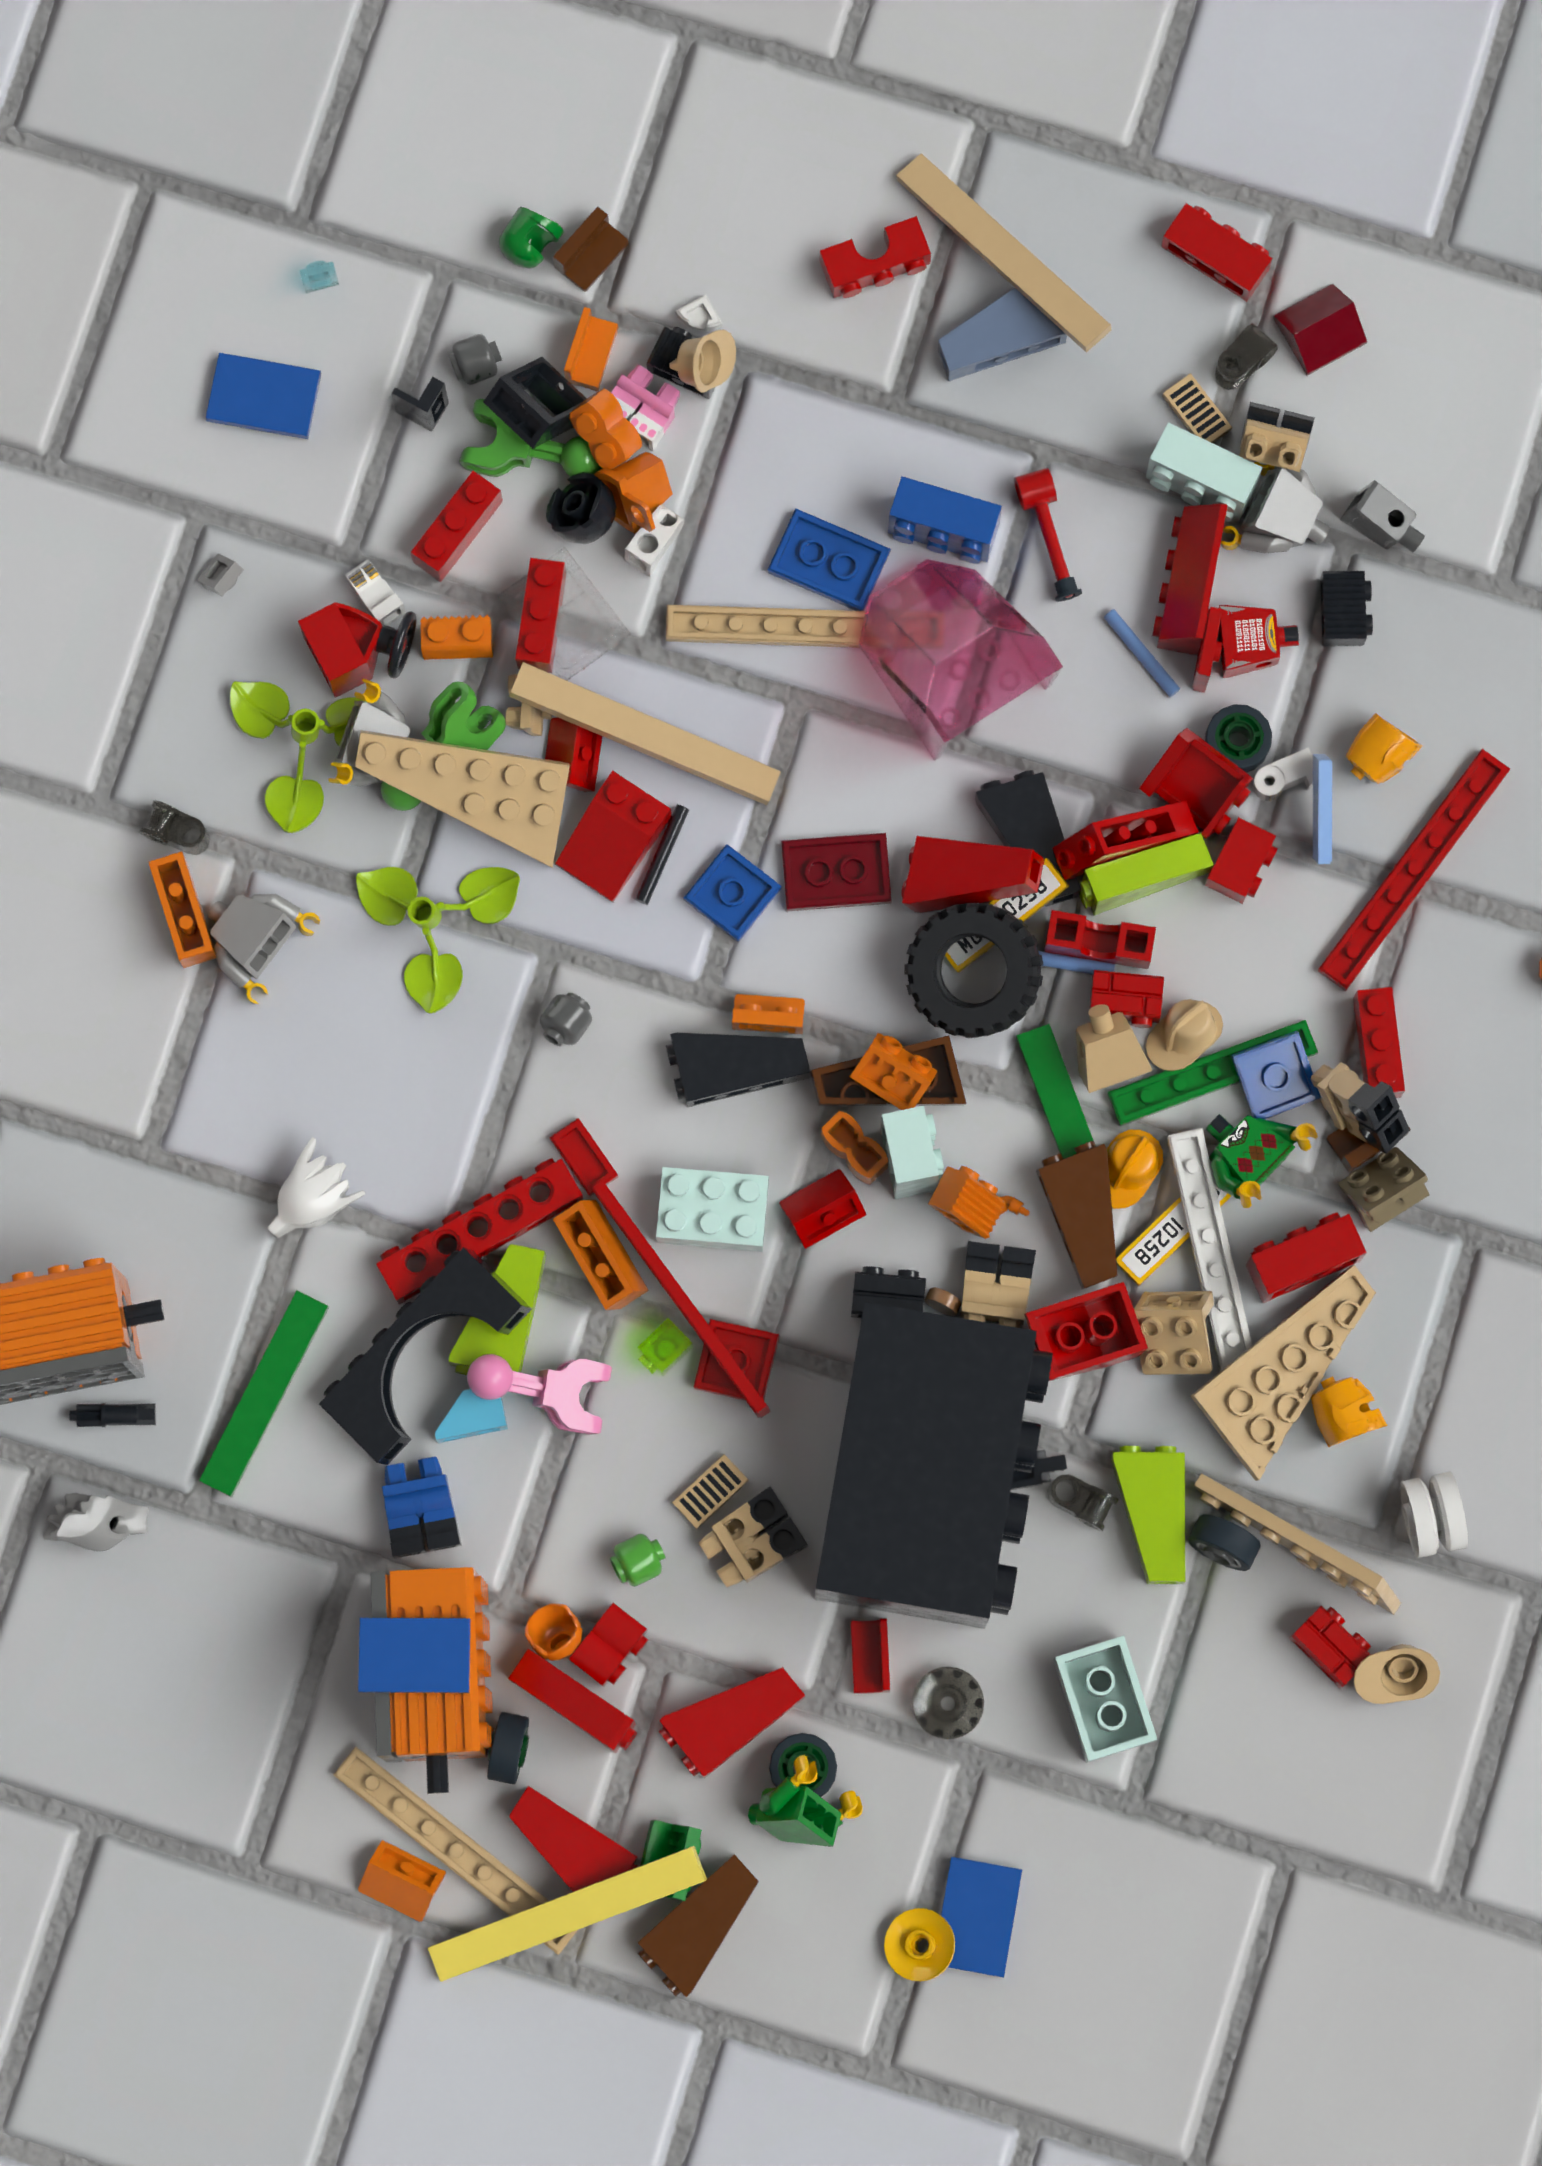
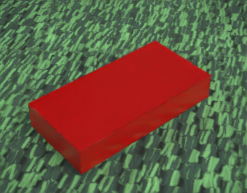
(583, 1156)

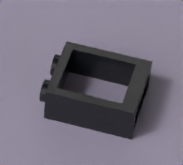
(523, 413)

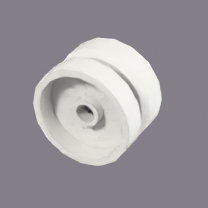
(1433, 1514)

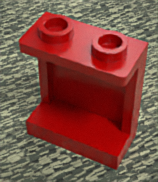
(1203, 778)

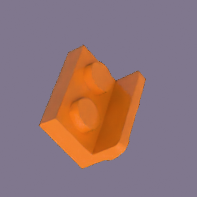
(768, 1014)
(894, 1072)

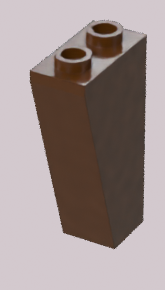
(1082, 1210)
(697, 1927)

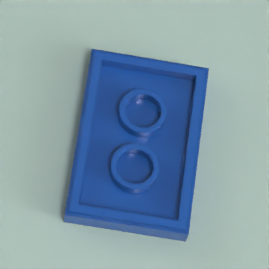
(263, 396)
(828, 560)
(414, 1655)
(981, 1912)

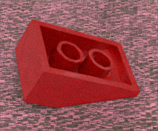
(613, 836)
(1088, 1331)

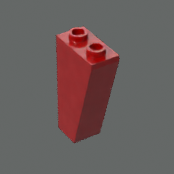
(1123, 836)
(967, 872)
(574, 1702)
(728, 1721)
(569, 1844)

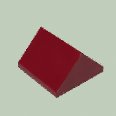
(1321, 328)

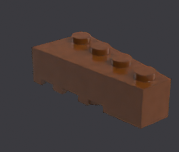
(836, 1088)

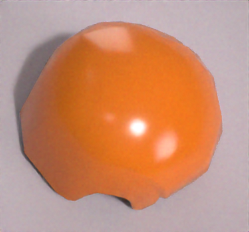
(553, 1631)

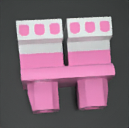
(646, 411)

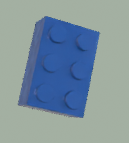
(944, 520)

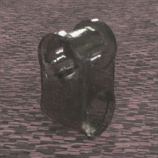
(1248, 354)
(169, 827)
(1084, 1501)

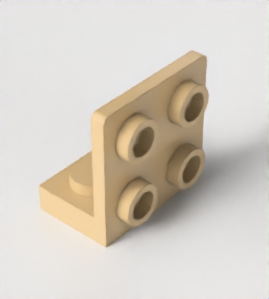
(1175, 1332)

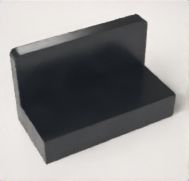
(427, 409)

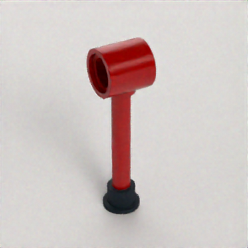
(1035, 492)

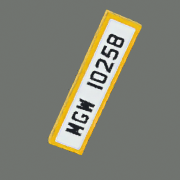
(1022, 907)
(1158, 1242)

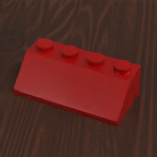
(1191, 578)

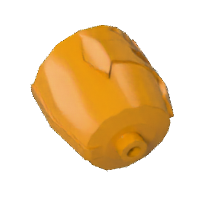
(1380, 750)
(1344, 1410)

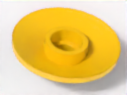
(903, 1939)

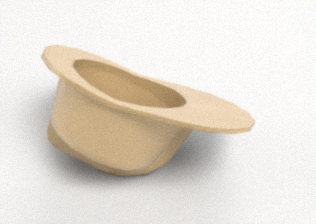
(706, 360)
(1184, 1034)
(1396, 1675)

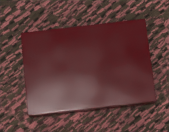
(836, 872)

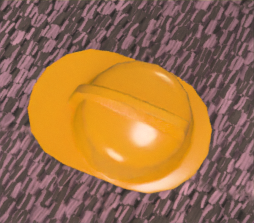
(1133, 1165)

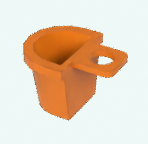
(637, 490)

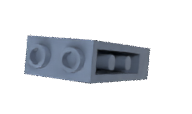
(998, 335)

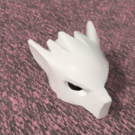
(311, 1194)

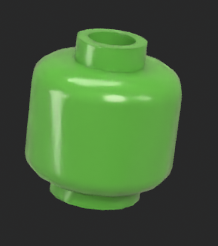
(637, 1560)

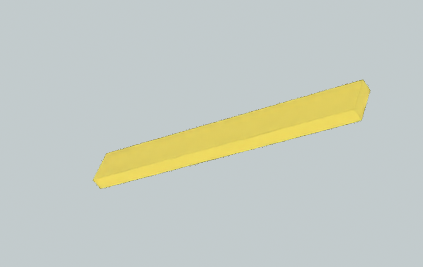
(567, 1913)

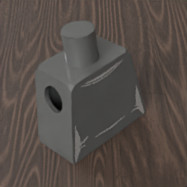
(1372, 512)

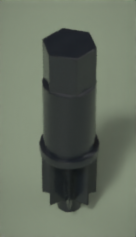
(113, 1414)

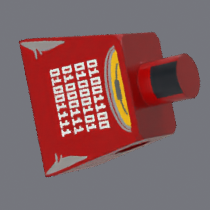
(1252, 639)

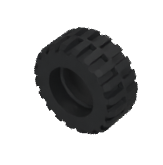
(926, 961)

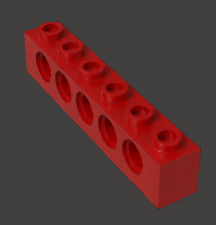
(500, 1231)

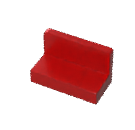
(578, 748)
(823, 1208)
(870, 1656)

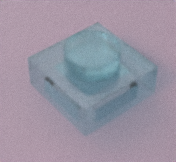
(319, 276)

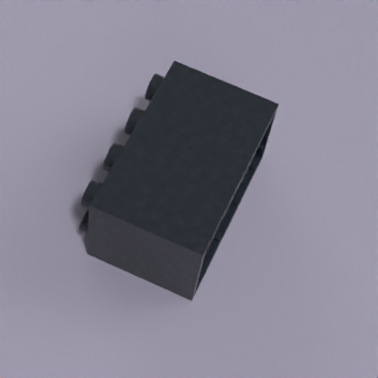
(932, 1466)

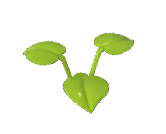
(257, 711)
(392, 890)

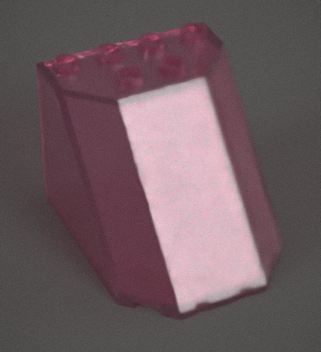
(951, 650)

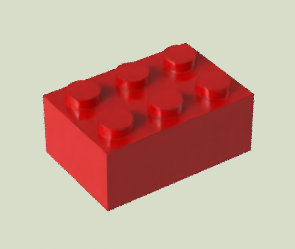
(1305, 1256)

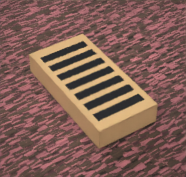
(1196, 410)
(710, 1491)

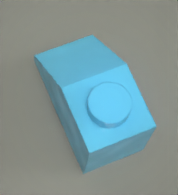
(472, 1417)

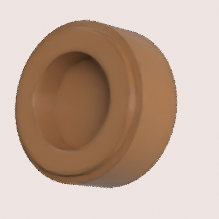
(943, 1301)

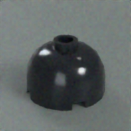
(582, 509)

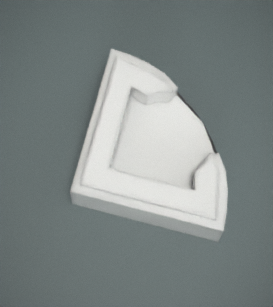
(700, 315)

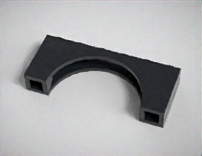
(364, 1395)

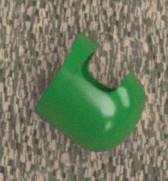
(522, 228)

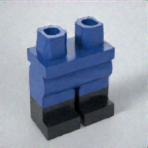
(415, 1499)

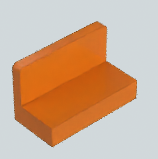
(590, 351)
(401, 1880)

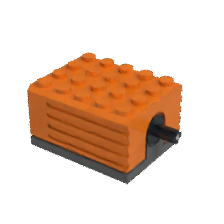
(69, 1331)
(435, 1724)

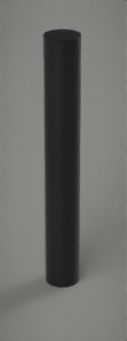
(662, 854)

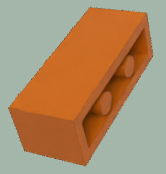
(182, 909)
(600, 1254)

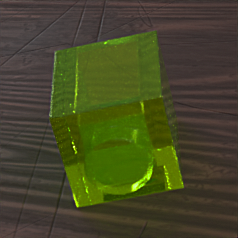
(664, 1348)

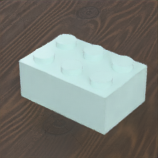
(1202, 472)
(909, 1144)
(712, 1209)
(1105, 1699)

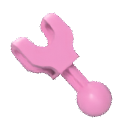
(552, 1390)

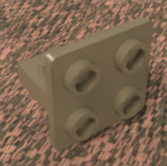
(1385, 1188)

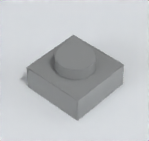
(220, 575)

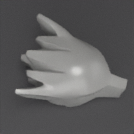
(87, 1518)

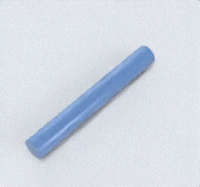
(1141, 653)
(1074, 963)

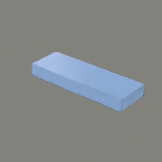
(1322, 809)

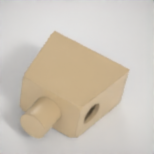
(1108, 1050)

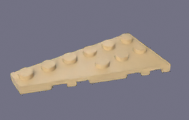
(491, 791)
(1274, 1379)
(1308, 1549)

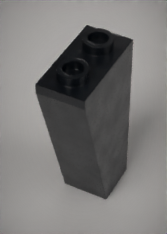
(1026, 818)
(733, 1065)

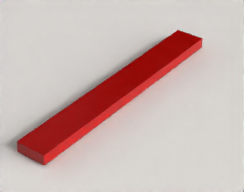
(1413, 870)
(681, 1300)

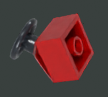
(349, 641)

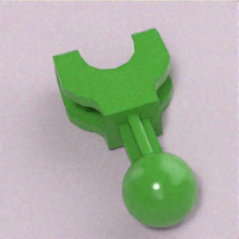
(511, 451)
(455, 726)

